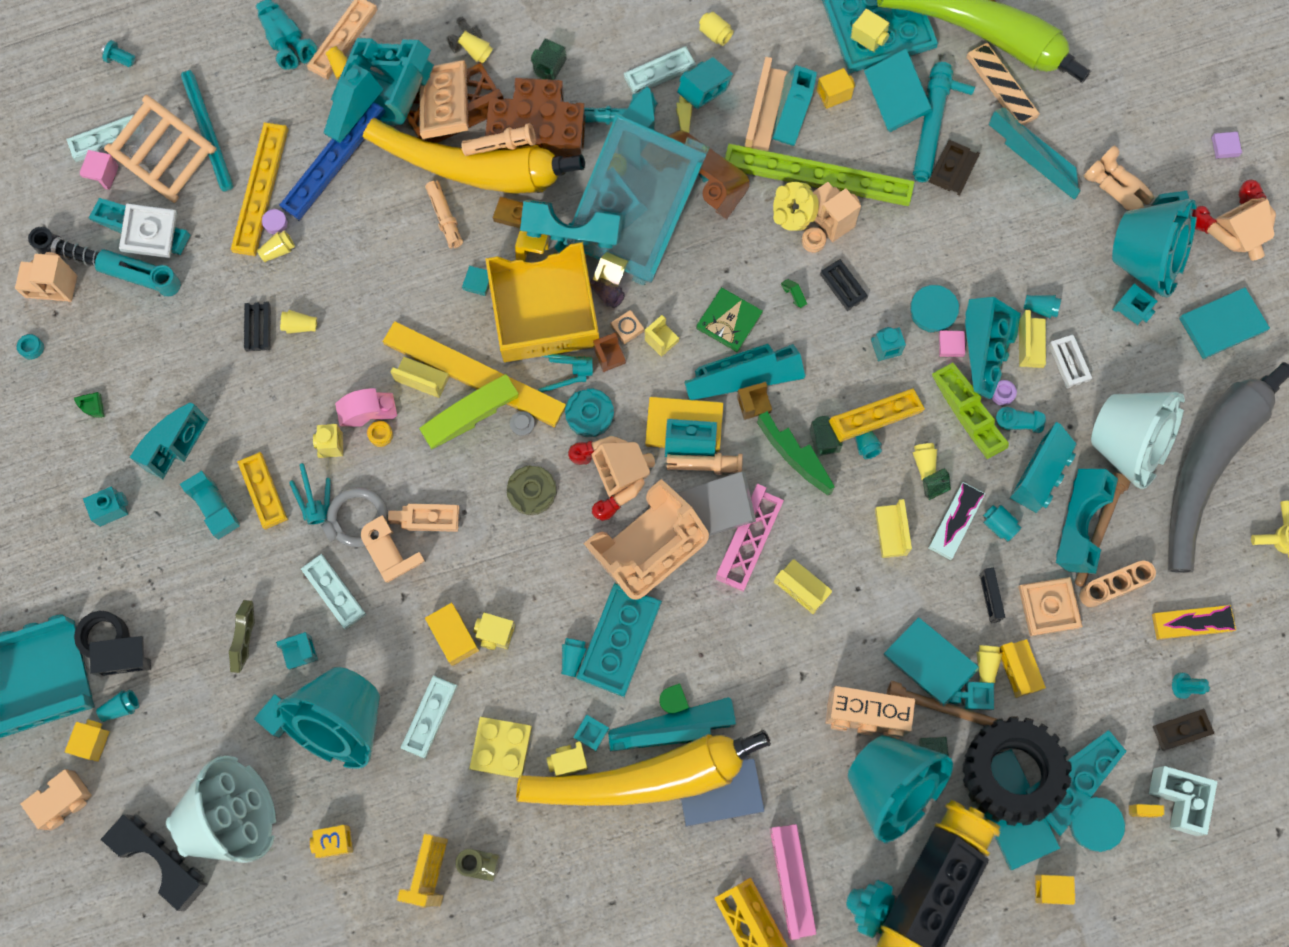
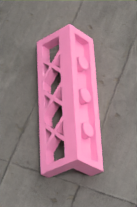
(740, 535)
(792, 882)

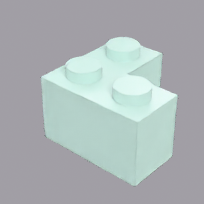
(1191, 795)

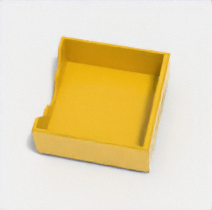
(542, 304)

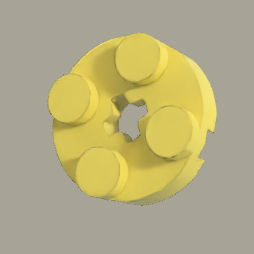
(783, 205)

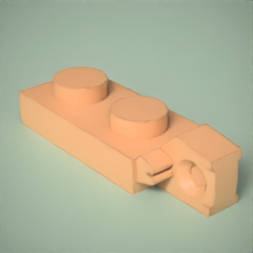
(427, 517)

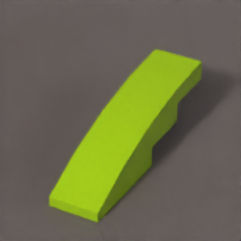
(468, 411)
(970, 411)

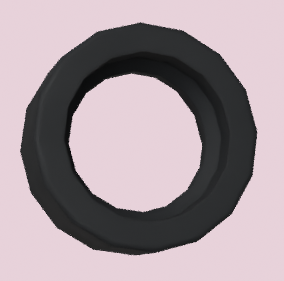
(87, 623)

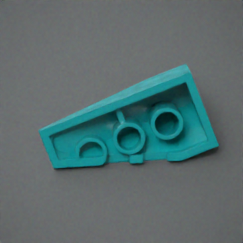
(989, 332)

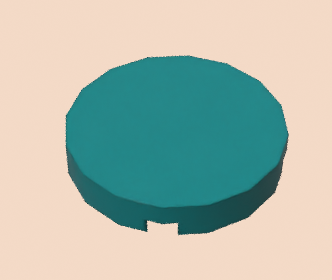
(934, 308)
(589, 412)
(1098, 825)

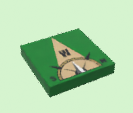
(729, 319)

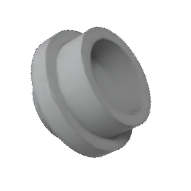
(522, 423)

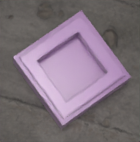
(1226, 145)

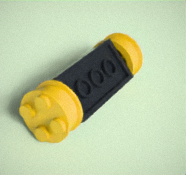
(941, 880)

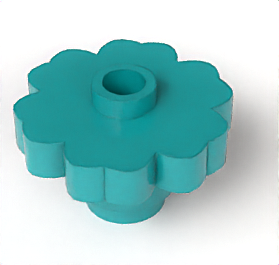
(871, 907)

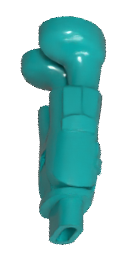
(282, 31)

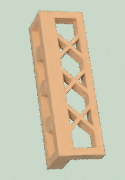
(765, 107)

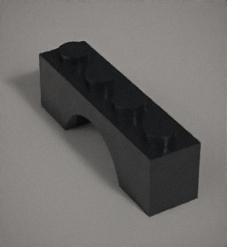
(179, 882)

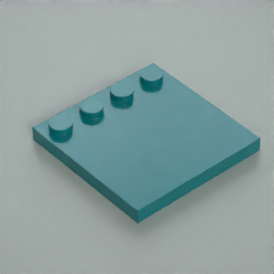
(905, 30)

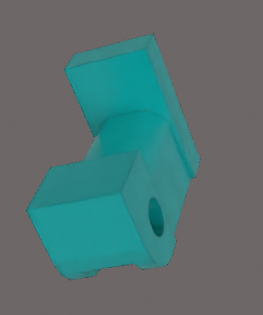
(205, 493)

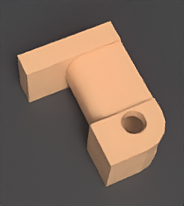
(385, 551)

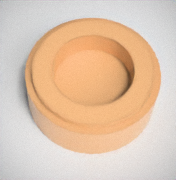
(813, 239)

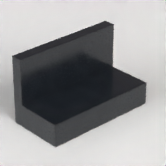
(118, 656)

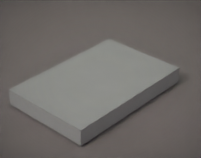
(722, 503)

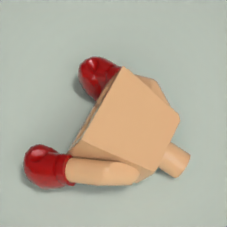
(1244, 226)
(620, 468)

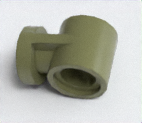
(486, 864)

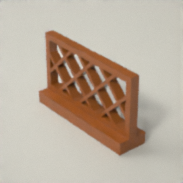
(476, 108)

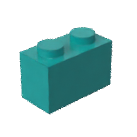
(704, 82)

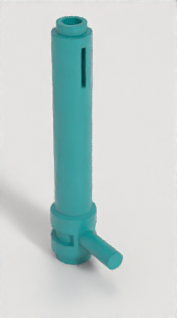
(938, 89)

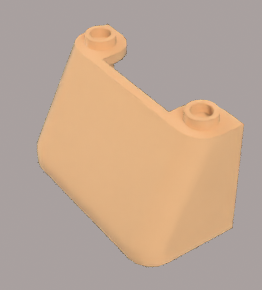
(652, 543)

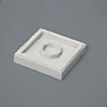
(148, 230)

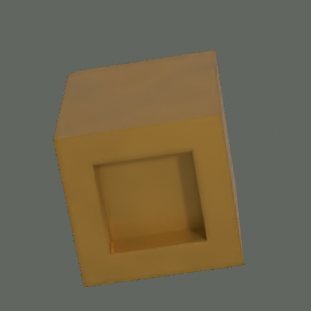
(754, 400)

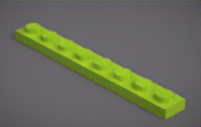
(817, 173)

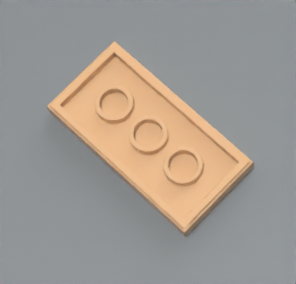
(444, 101)

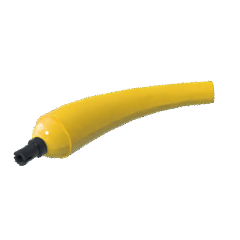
(501, 170)
(667, 777)

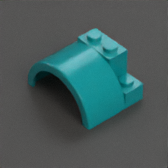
(403, 72)

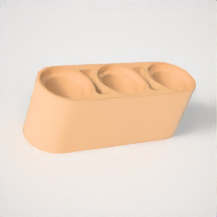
(1125, 575)

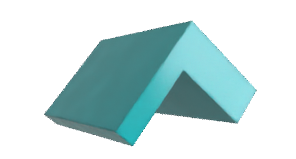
(690, 437)

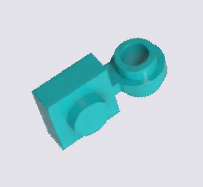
(977, 696)

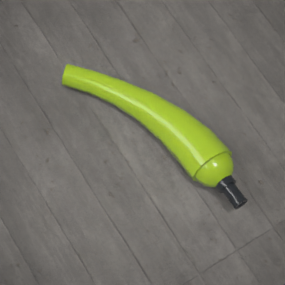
(1010, 29)

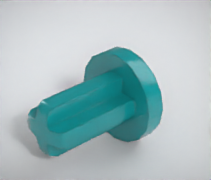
(113, 53)
(1184, 685)

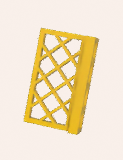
(426, 874)

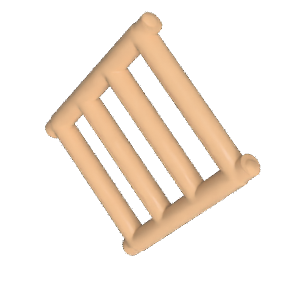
(167, 119)

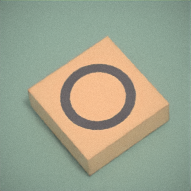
(627, 327)

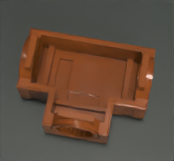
(541, 102)

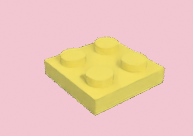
(500, 747)

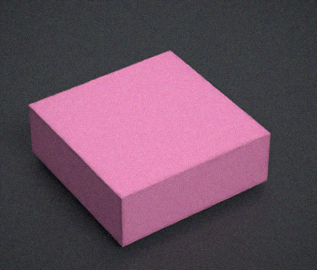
(951, 343)

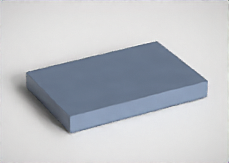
(727, 802)

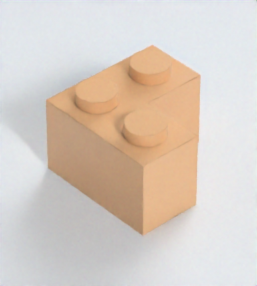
(836, 211)
(46, 278)

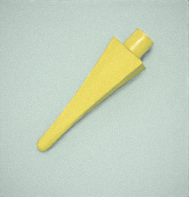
(684, 112)

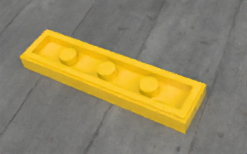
(876, 415)

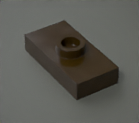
(1183, 730)

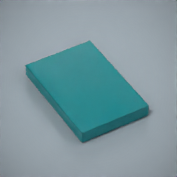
(898, 90)
(1224, 323)
(931, 661)

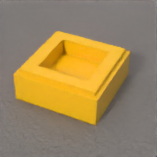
(1142, 810)

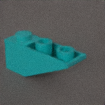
(793, 104)

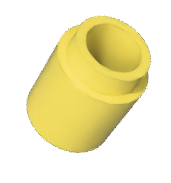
(715, 28)

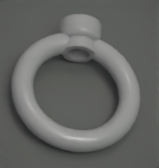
(332, 528)

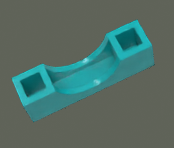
(541, 219)
(1091, 491)

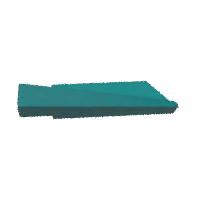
(1036, 152)
(746, 370)
(674, 728)

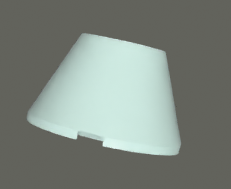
(1138, 432)

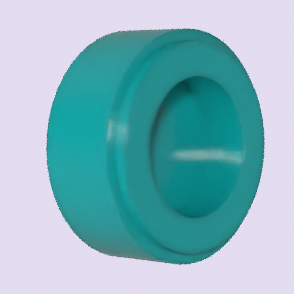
(30, 346)

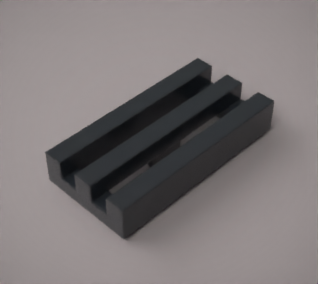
(835, 288)
(257, 307)
(992, 595)

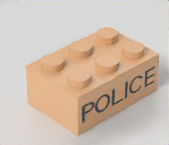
(869, 712)

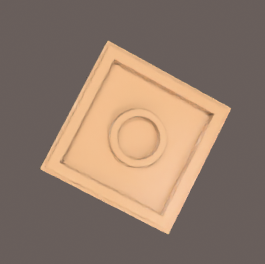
(1050, 606)

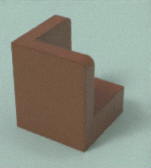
(608, 352)

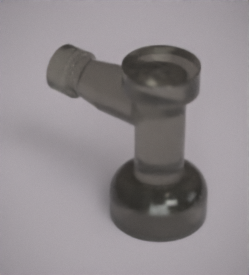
(452, 39)

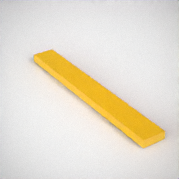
(470, 371)

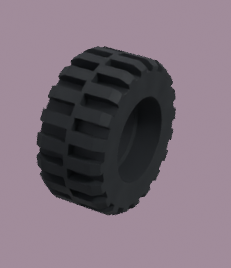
(1036, 743)

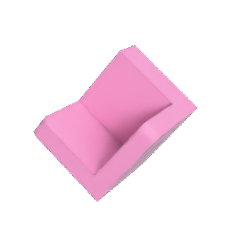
(99, 167)

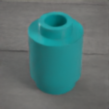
(1001, 522)

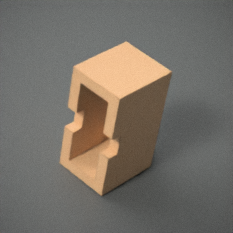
(63, 796)

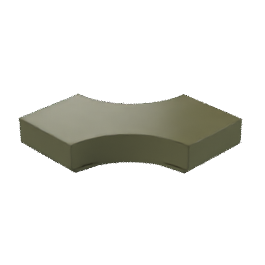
(243, 627)

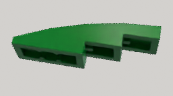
(801, 459)

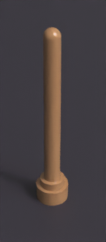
(1122, 485)
(897, 689)

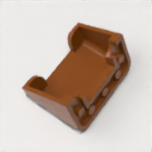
(726, 182)

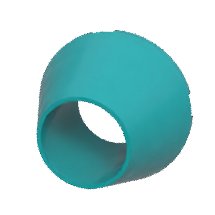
(1156, 243)
(333, 717)
(896, 783)

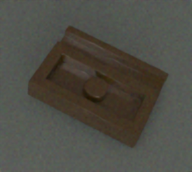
(954, 167)

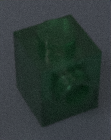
(548, 59)
(824, 437)

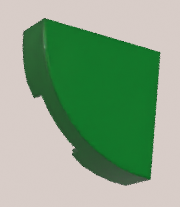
(796, 292)
(91, 404)

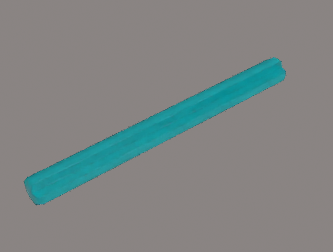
(206, 129)

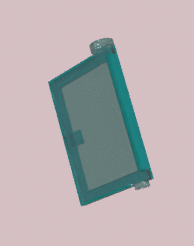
(648, 183)

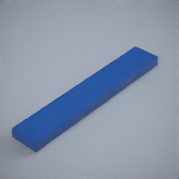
(327, 166)

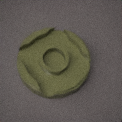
(531, 490)

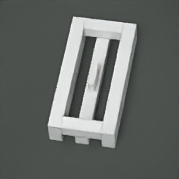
(1086, 376)

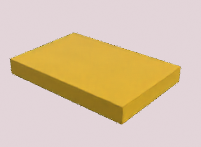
(666, 408)

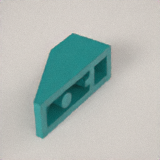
(352, 99)

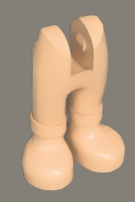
(1132, 194)

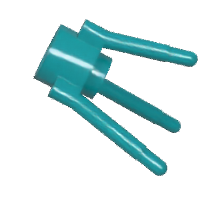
(580, 365)
(315, 511)

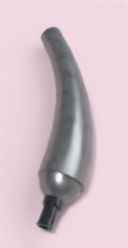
(1221, 435)

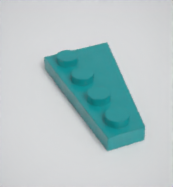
(1088, 772)

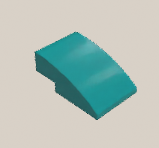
(170, 440)

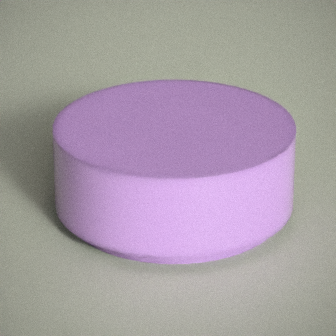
(274, 221)
(1004, 393)

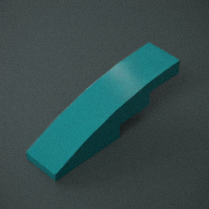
(112, 216)

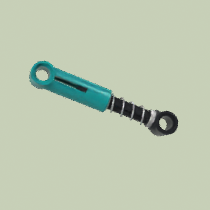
(108, 262)

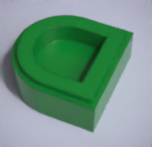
(673, 700)

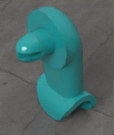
(1018, 420)

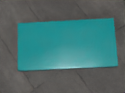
(618, 641)
(1019, 842)

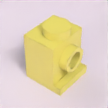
(328, 441)
(567, 760)

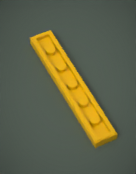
(259, 189)

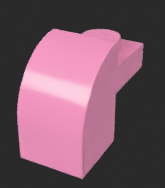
(365, 404)

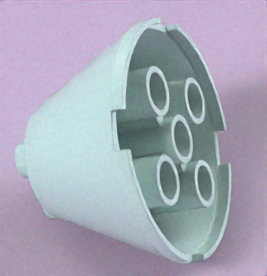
(224, 814)

